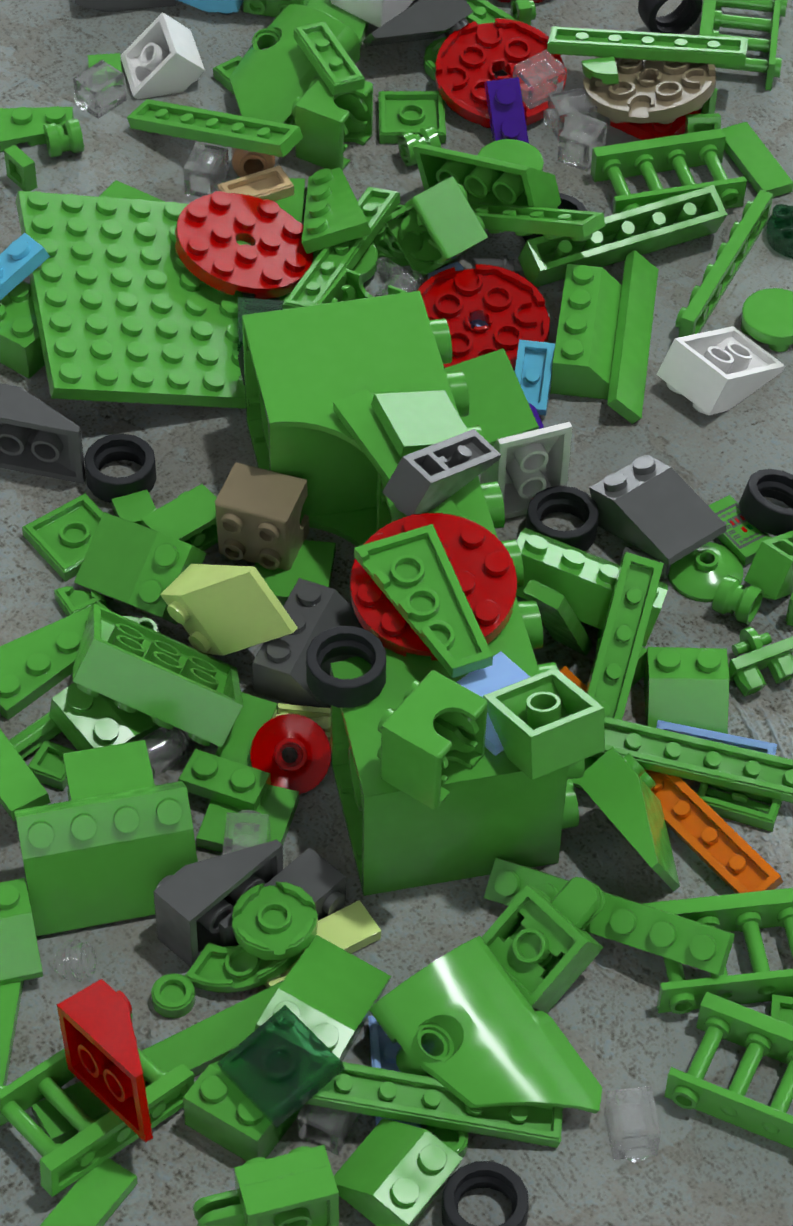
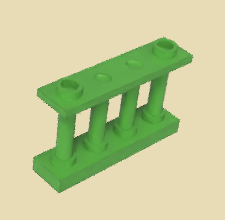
(713, 20)
(662, 155)
(731, 912)
(760, 1037)
(96, 1138)

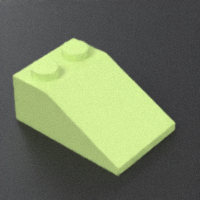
(226, 608)

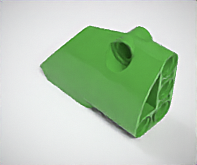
(274, 77)
(482, 1037)

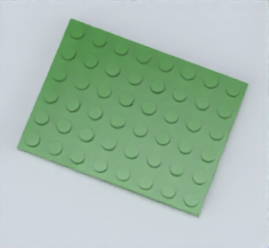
(122, 307)

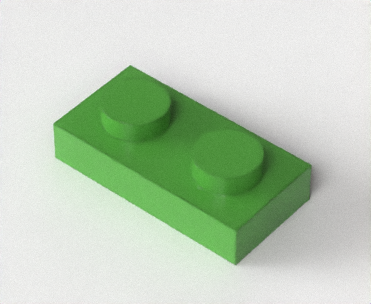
(225, 780)

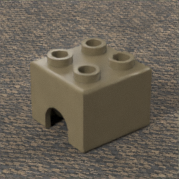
(261, 516)

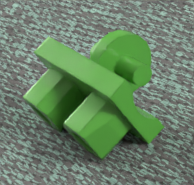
(747, 667)

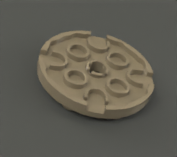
(652, 90)

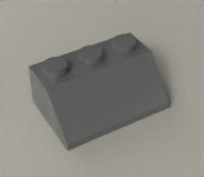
(281, 662)

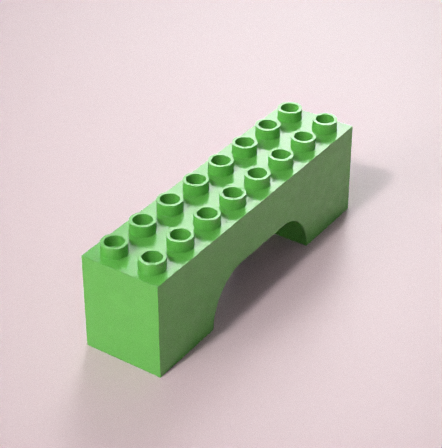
(293, 374)

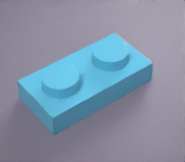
(19, 262)
(535, 372)

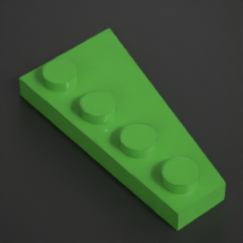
(427, 593)
(39, 661)

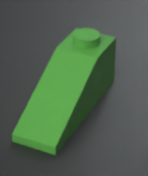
(773, 567)

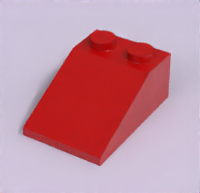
(105, 1052)

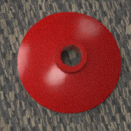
(311, 749)

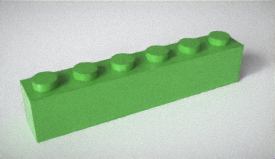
(638, 229)

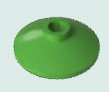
(702, 571)

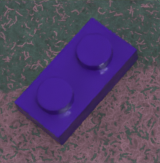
(506, 109)

